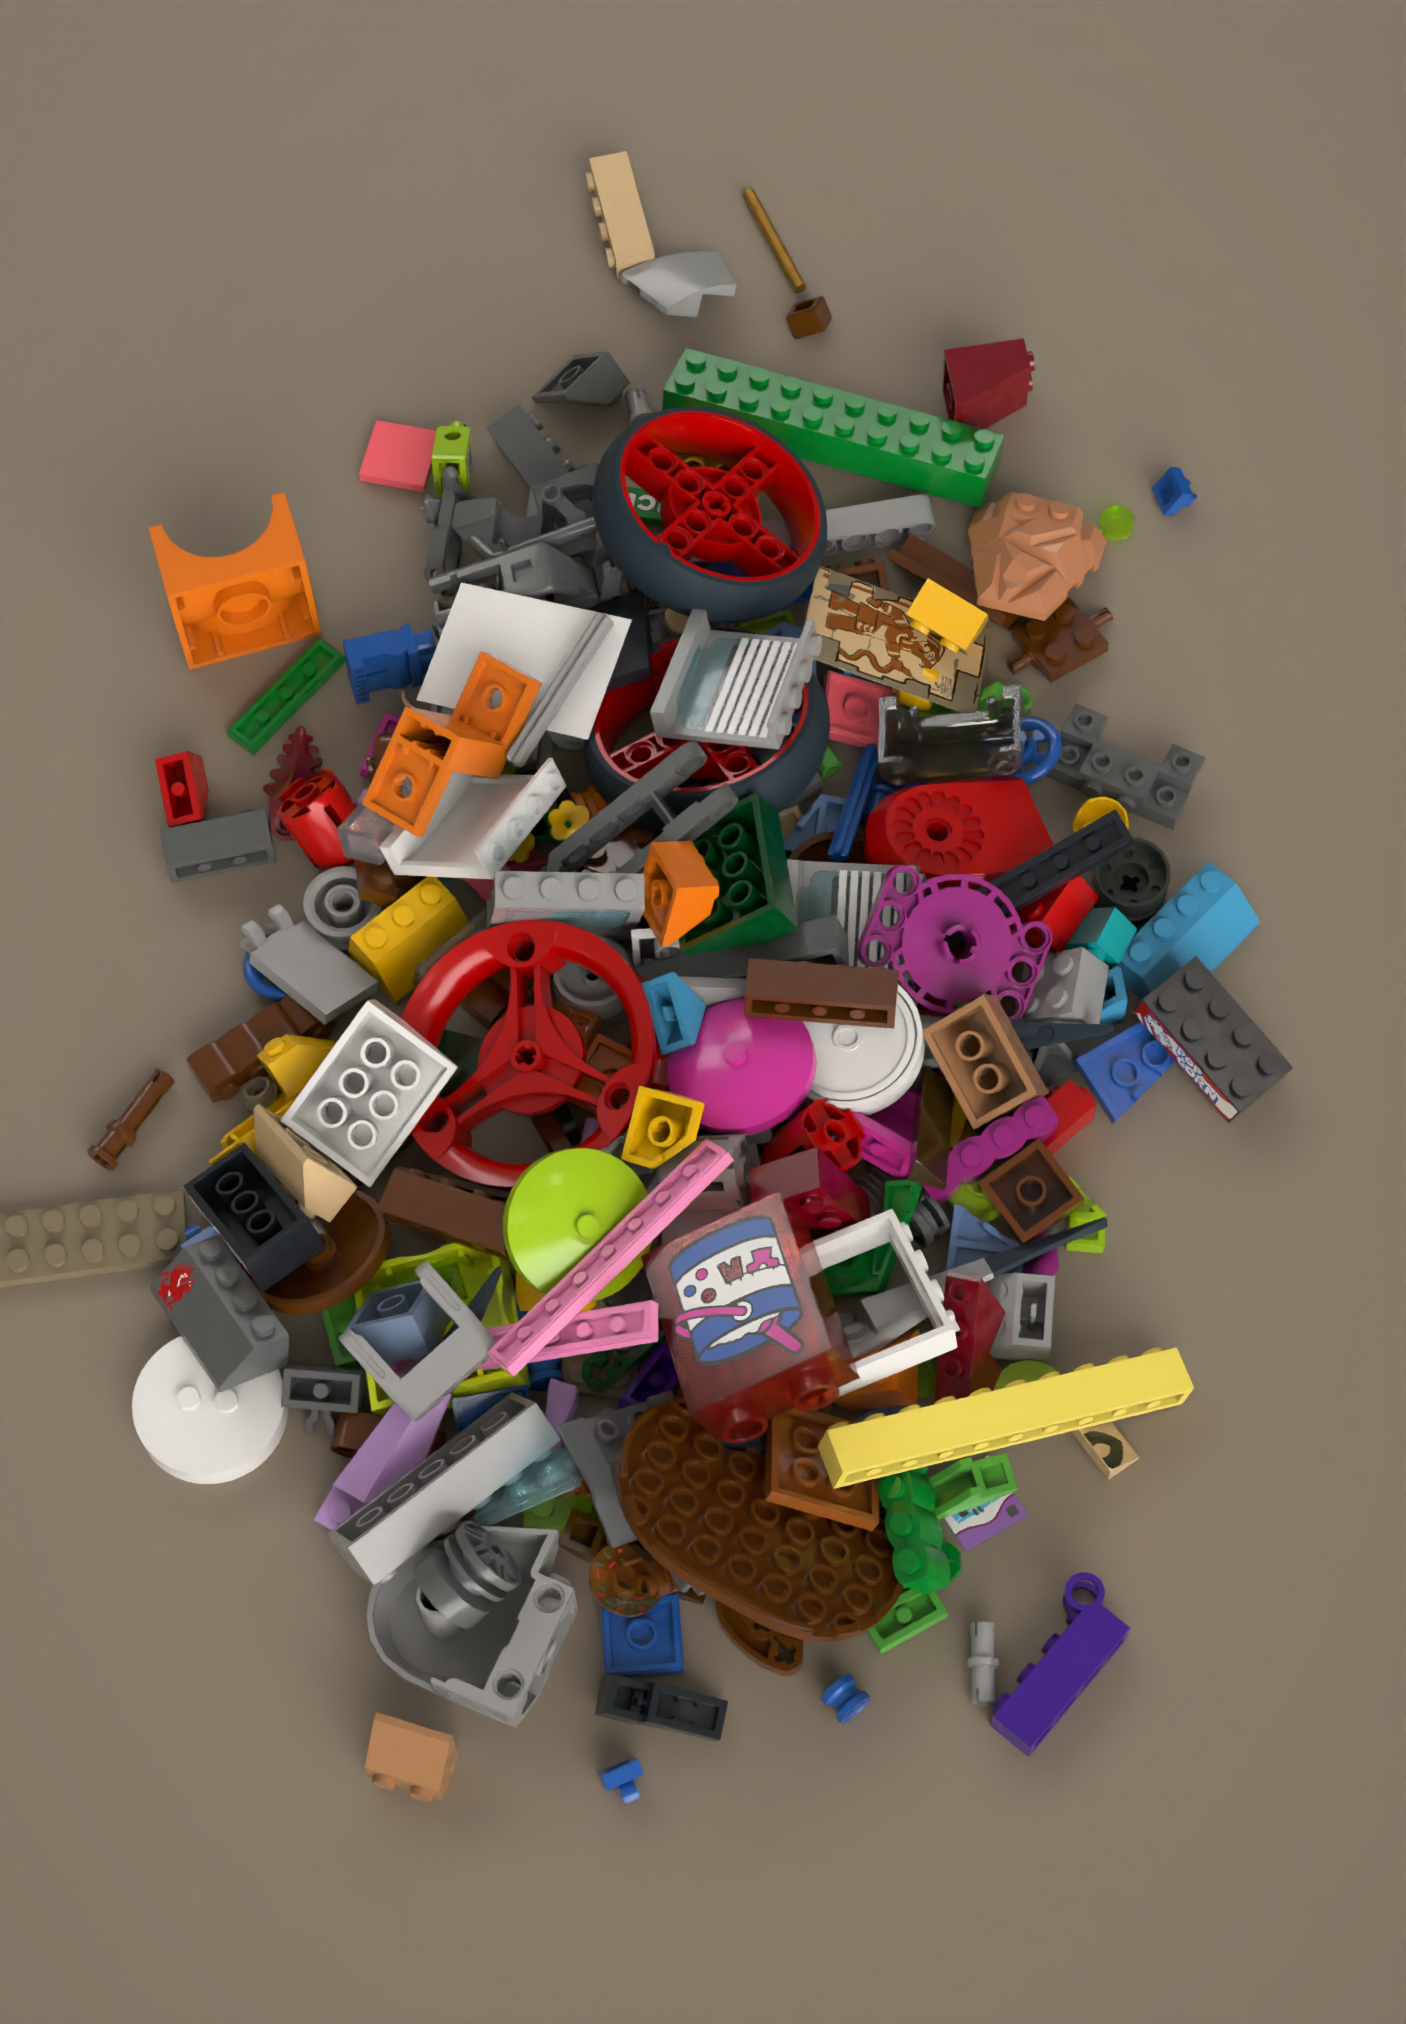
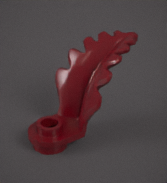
(295, 765)

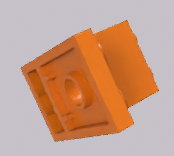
(435, 745)

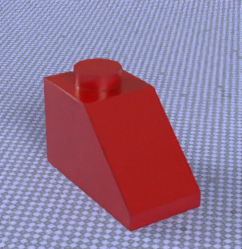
(183, 787)

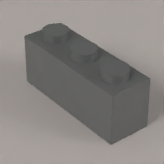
(218, 845)

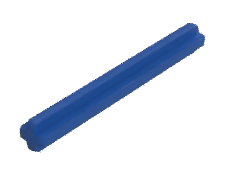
(854, 805)

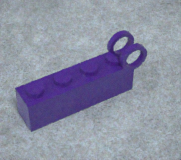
(1064, 1671)

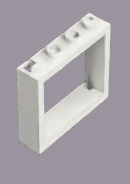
(869, 1235)

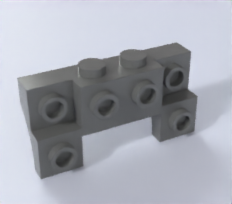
(1134, 782)

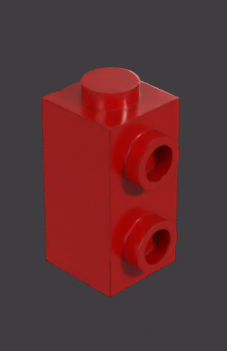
(1074, 1109)

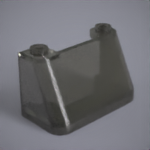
(951, 744)

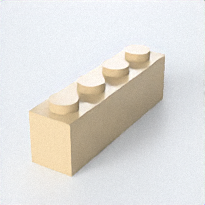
(620, 211)

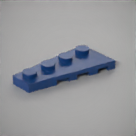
(1123, 1069)

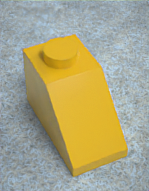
(294, 1060)

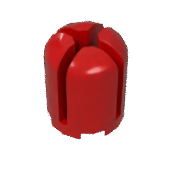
(312, 817)
(814, 1129)

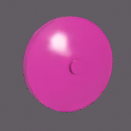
(744, 1069)

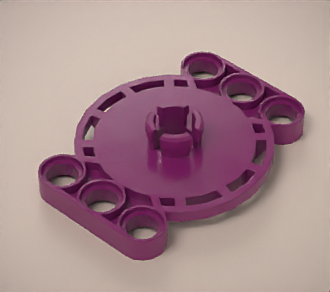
(926, 956)

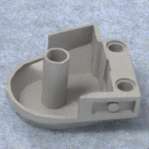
(501, 1659)

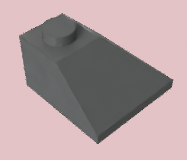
(585, 380)

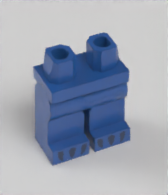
(388, 660)

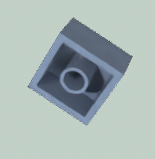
(400, 1322)

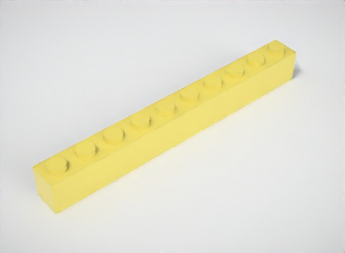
(1003, 1416)

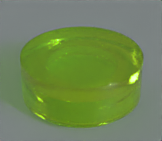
(1116, 523)

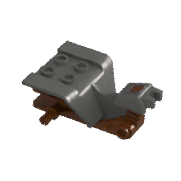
(594, 1449)

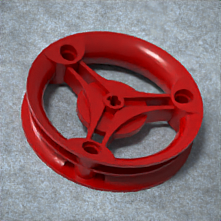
(527, 1034)

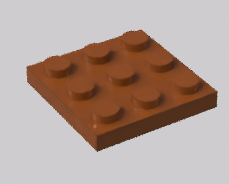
(799, 1478)

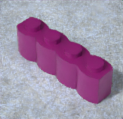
(998, 1143)

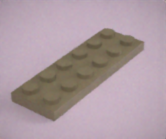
(91, 1237)

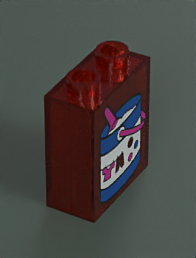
(750, 1319)

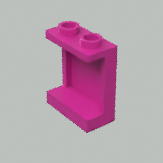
(890, 1135)

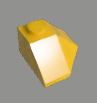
(660, 1126)

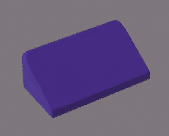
(654, 1378)

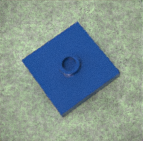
(644, 1643)

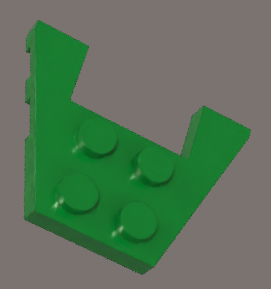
(871, 1270)

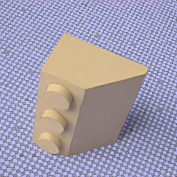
(301, 1167)

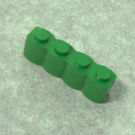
(914, 1531)

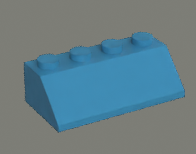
(1200, 920)

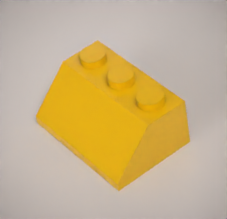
(407, 935)

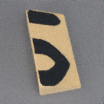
(1106, 1448)

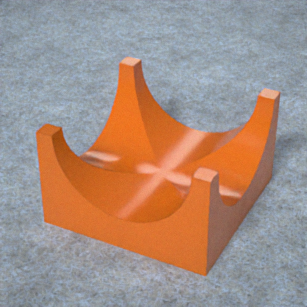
(239, 599)

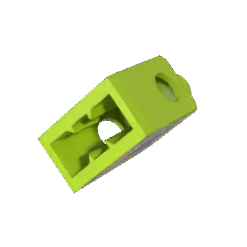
(453, 447)

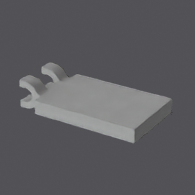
(306, 966)

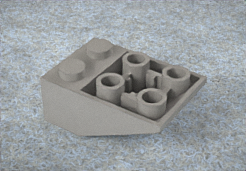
(1028, 1316)

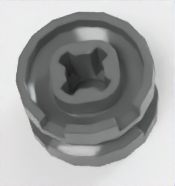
(927, 1221)

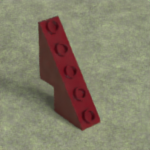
(979, 1319)

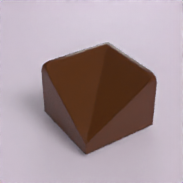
(809, 317)

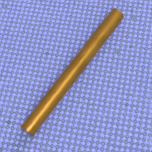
(774, 241)

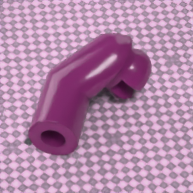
(1044, 1264)

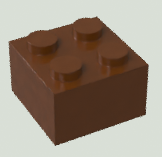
(1031, 1193)

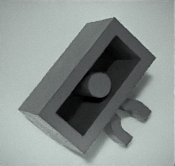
(324, 1389)

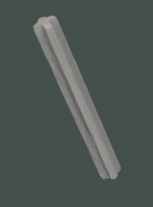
(559, 689)

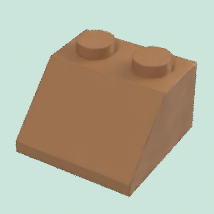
(410, 1758)

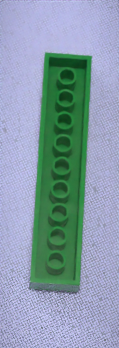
(844, 427)

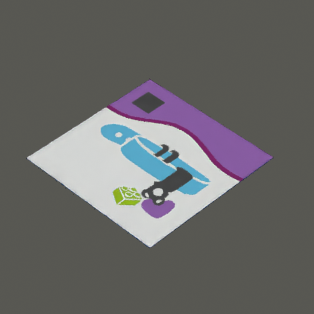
(985, 1520)

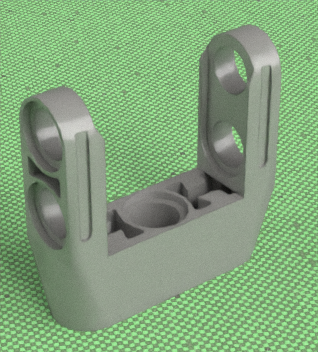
(443, 1367)

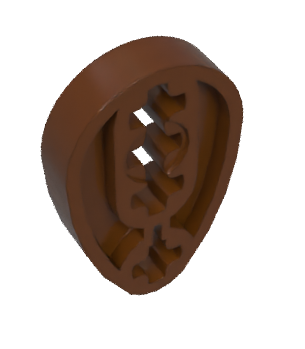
(759, 1644)

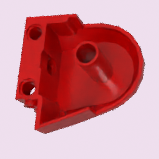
(957, 828)

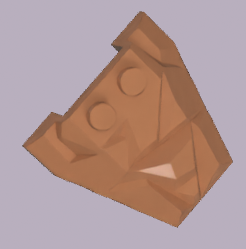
(1030, 553)

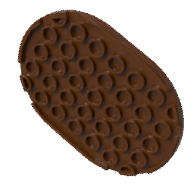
(710, 1526)

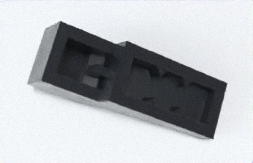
(661, 1707)

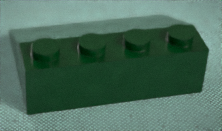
(753, 878)

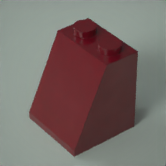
(986, 381)

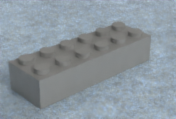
(444, 1488)

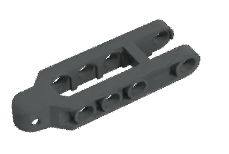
(635, 802)

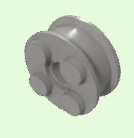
(333, 891)

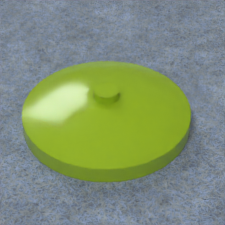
(566, 1209)

